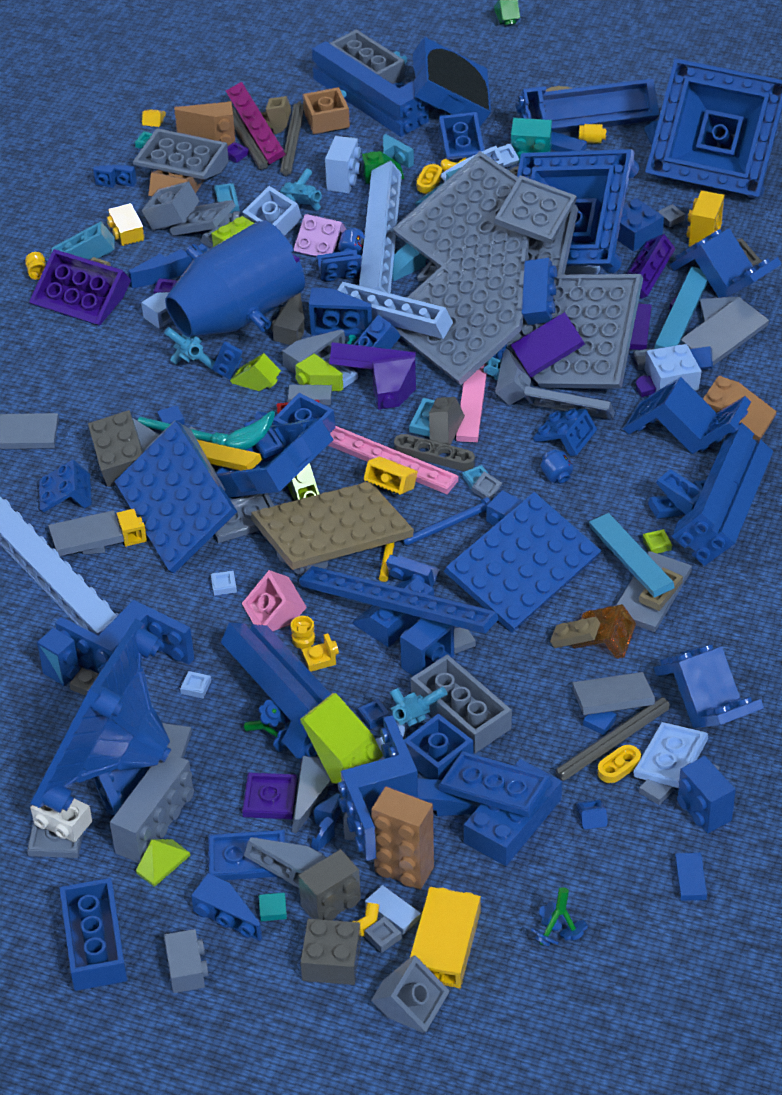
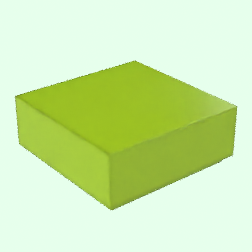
(657, 541)

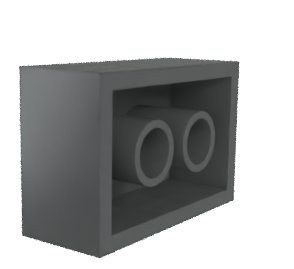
(115, 444)

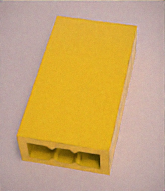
(447, 933)

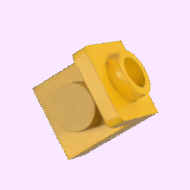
(321, 655)

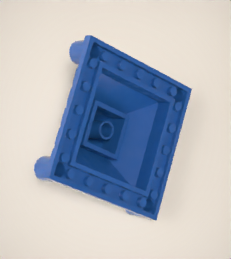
(716, 128)
(600, 189)
(112, 725)

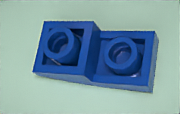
(115, 174)

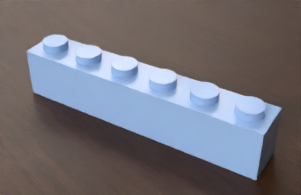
(403, 311)

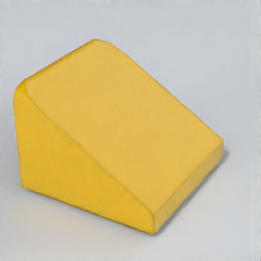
(153, 117)

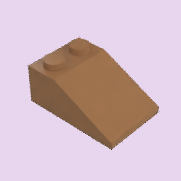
(207, 121)
(162, 179)
(727, 391)

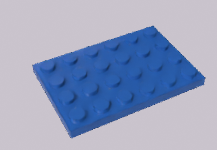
(175, 496)
(522, 561)

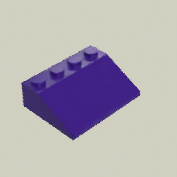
(79, 287)

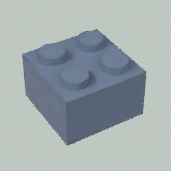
(170, 206)

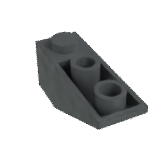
(290, 322)

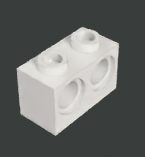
(66, 824)

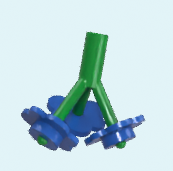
(271, 715)
(555, 916)

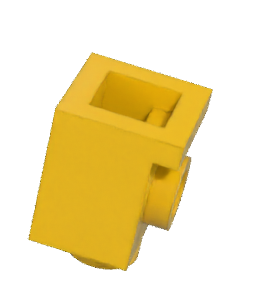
(131, 527)

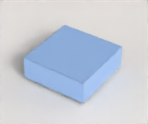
(223, 583)
(195, 684)

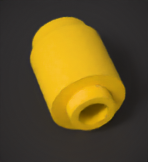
(592, 133)

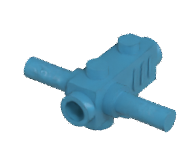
(303, 193)
(188, 348)
(412, 707)

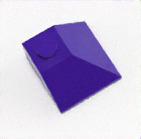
(393, 380)

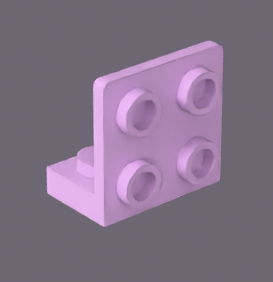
(318, 235)

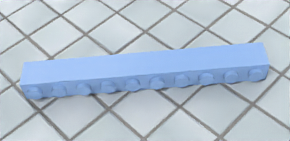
(379, 233)
(52, 572)

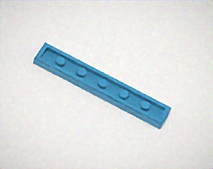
(682, 309)
(631, 555)

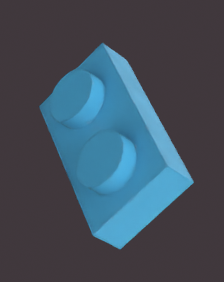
(420, 421)

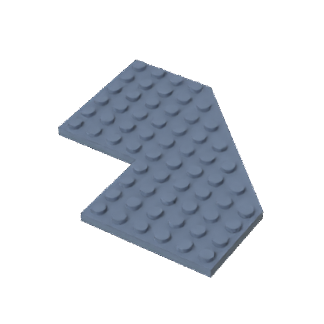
(477, 264)
(600, 310)

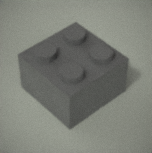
(330, 887)
(331, 951)

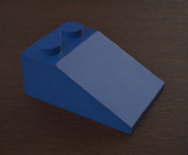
(460, 135)
(335, 310)

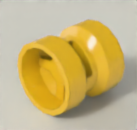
(35, 264)
(302, 632)

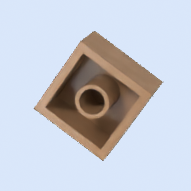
(326, 110)

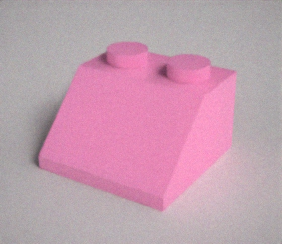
(274, 602)

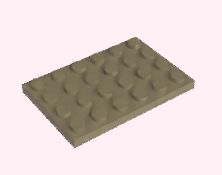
(331, 525)

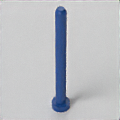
(439, 526)

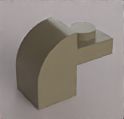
(277, 113)

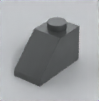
(445, 419)

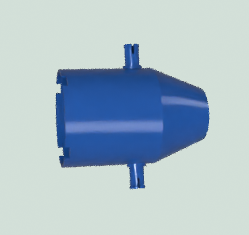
(235, 282)

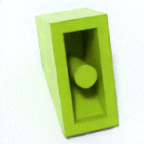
(318, 372)
(257, 374)

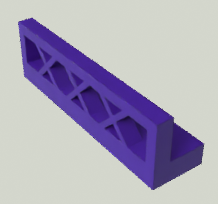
(652, 261)
(361, 356)

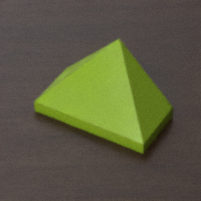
(160, 860)

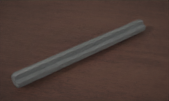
(292, 139)
(248, 140)
(612, 739)

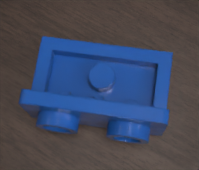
(407, 569)

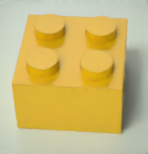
(705, 216)

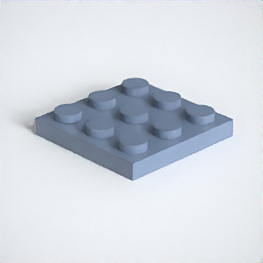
(535, 209)

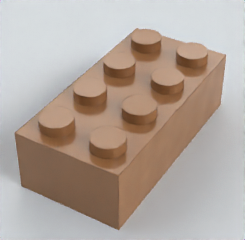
(403, 838)

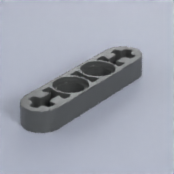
(410, 446)

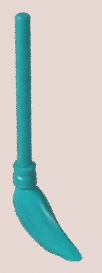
(241, 439)

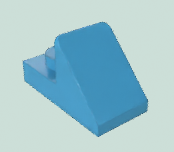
(398, 151)

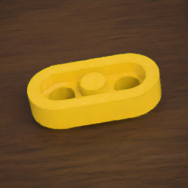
(429, 178)
(614, 766)

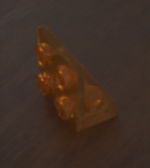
(614, 629)

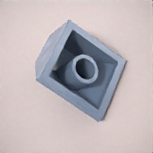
(411, 995)

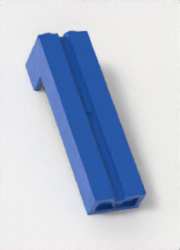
(368, 91)
(597, 104)
(725, 496)
(280, 676)

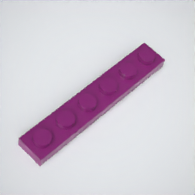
(255, 123)

